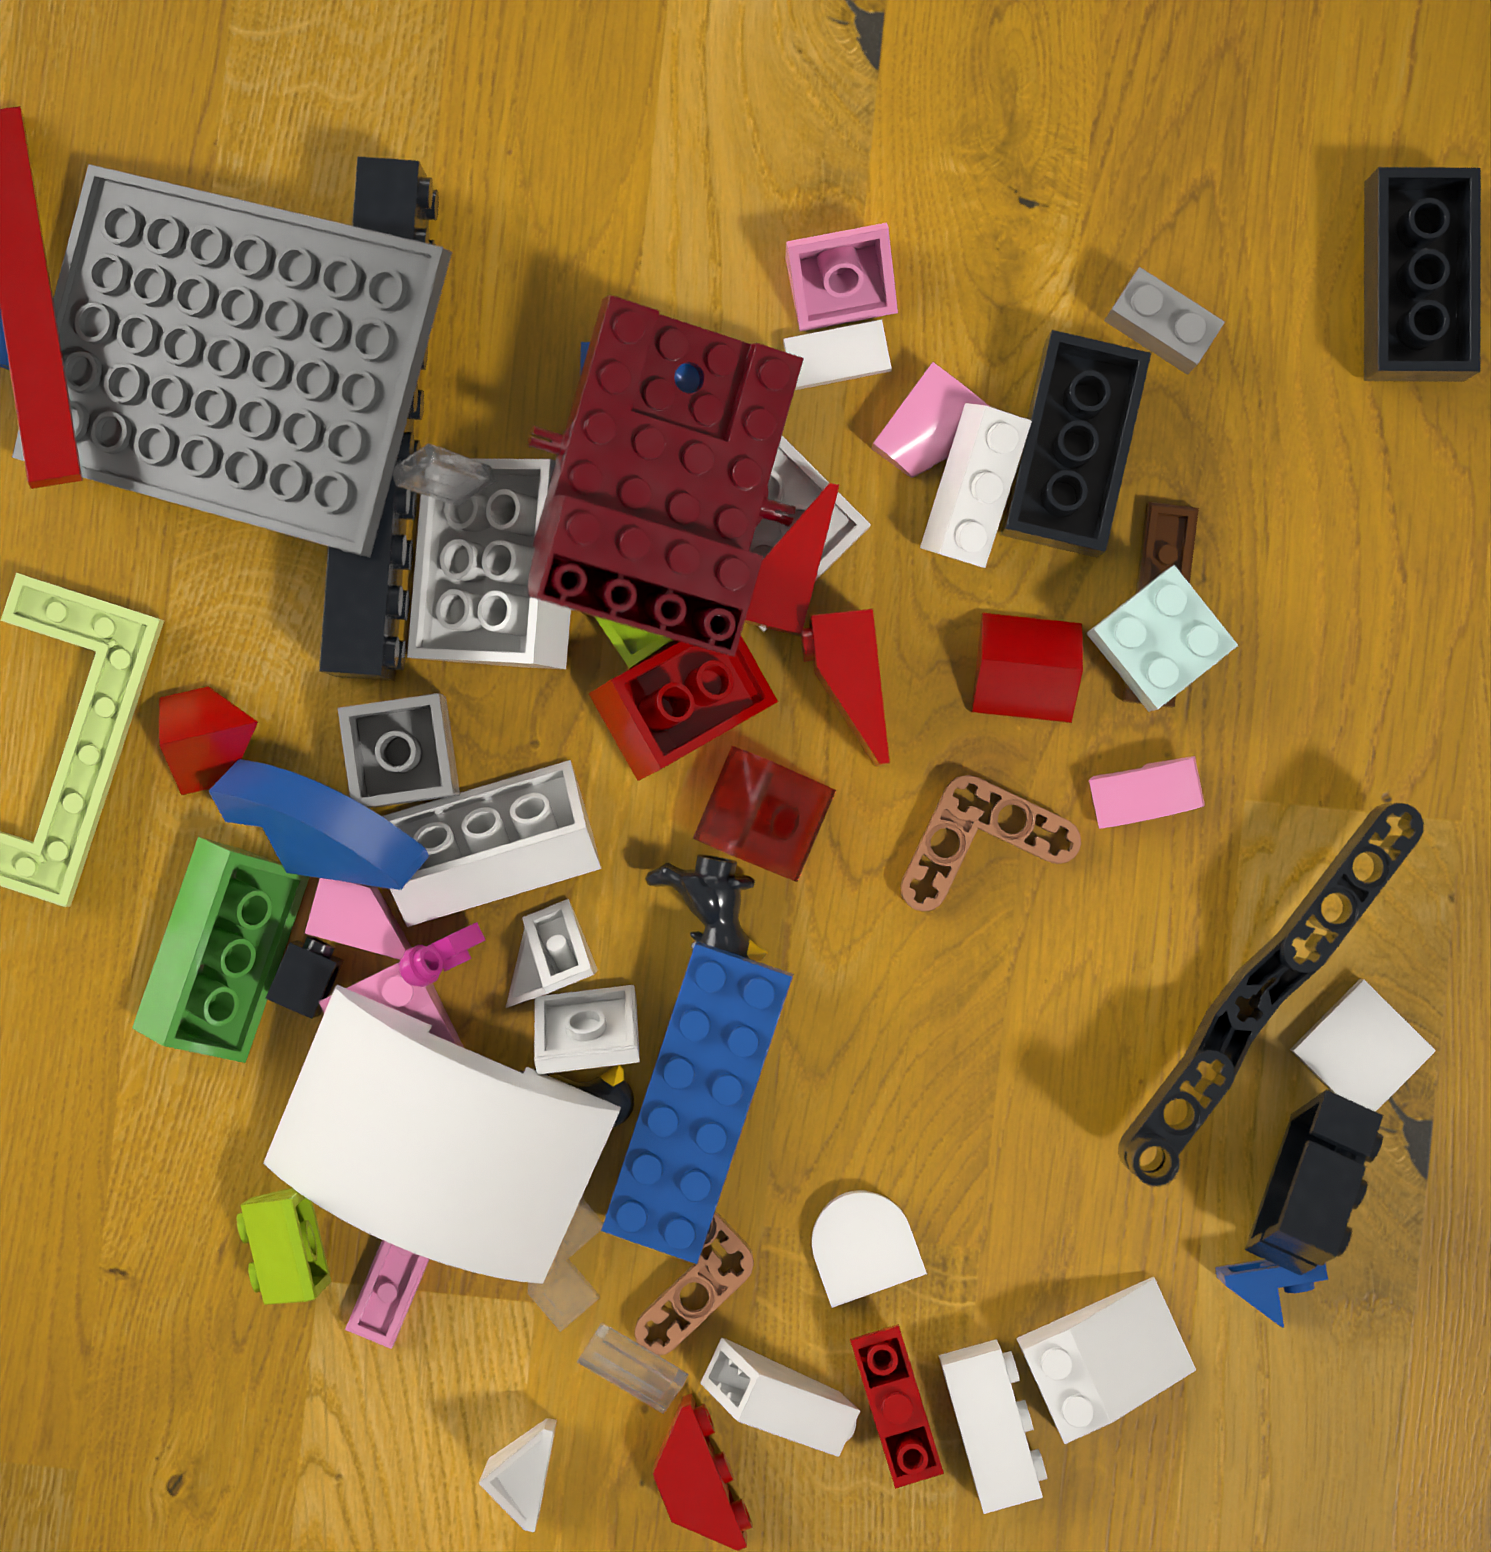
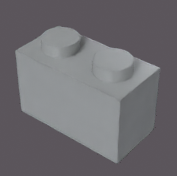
(1164, 321)

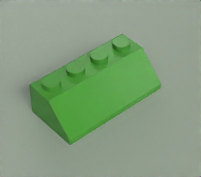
(220, 952)

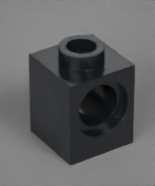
(305, 976)

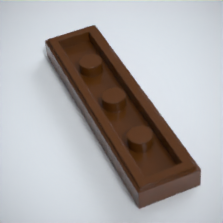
(1166, 542)

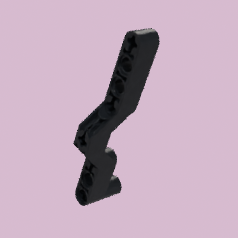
(1268, 980)

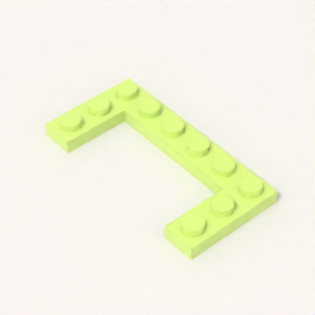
(124, 651)

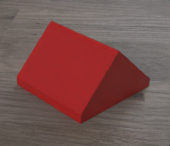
(1028, 668)

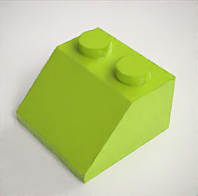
(284, 1247)

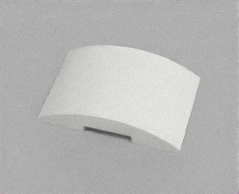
(437, 1143)

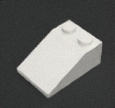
(1106, 1359)

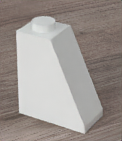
(779, 1399)

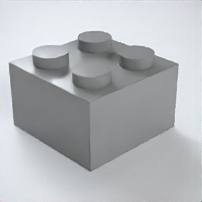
(399, 751)

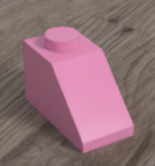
(356, 918)

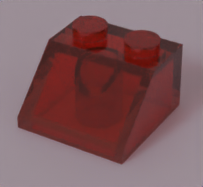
(764, 813)

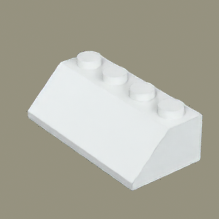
(496, 842)

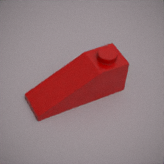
(791, 569)

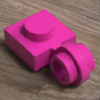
(424, 963)

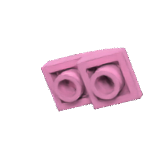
(1147, 792)

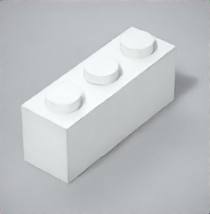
(975, 484)
(993, 1425)

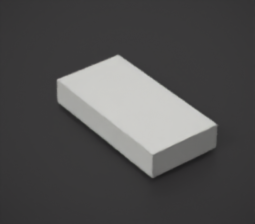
(840, 354)

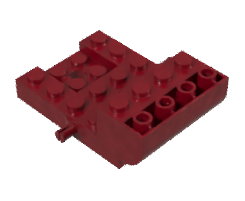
(663, 483)

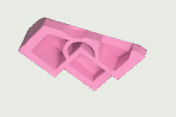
(925, 423)

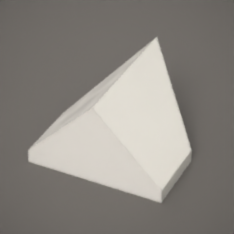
(550, 954)
(519, 1472)

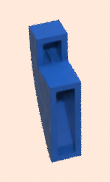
(317, 827)

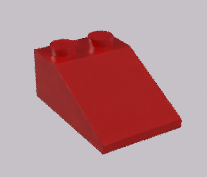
(848, 668)
(680, 703)

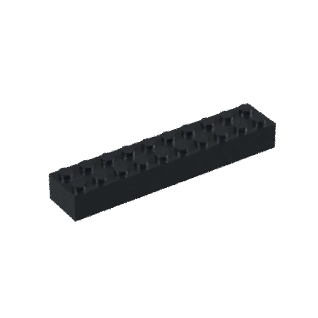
(361, 591)

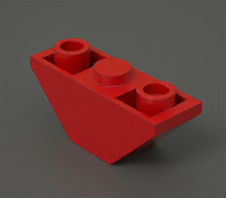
(896, 1406)
(696, 1479)

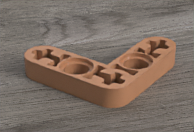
(966, 825)
(706, 1272)

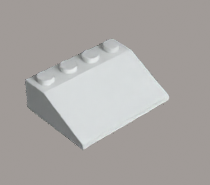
(476, 573)

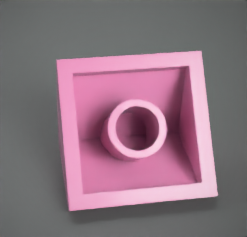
(842, 276)

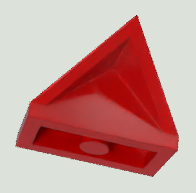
(202, 737)

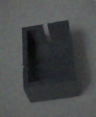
(1316, 1183)

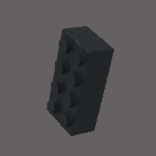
(1422, 274)
(1076, 444)

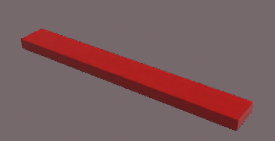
(31, 319)

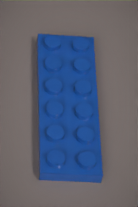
(697, 1102)

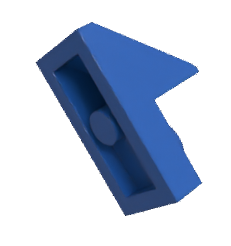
(1259, 1284)

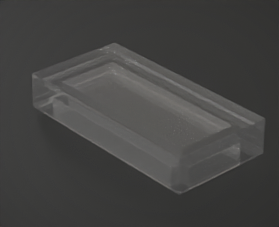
(443, 475)
(632, 1368)

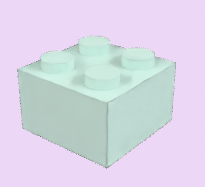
(1162, 639)

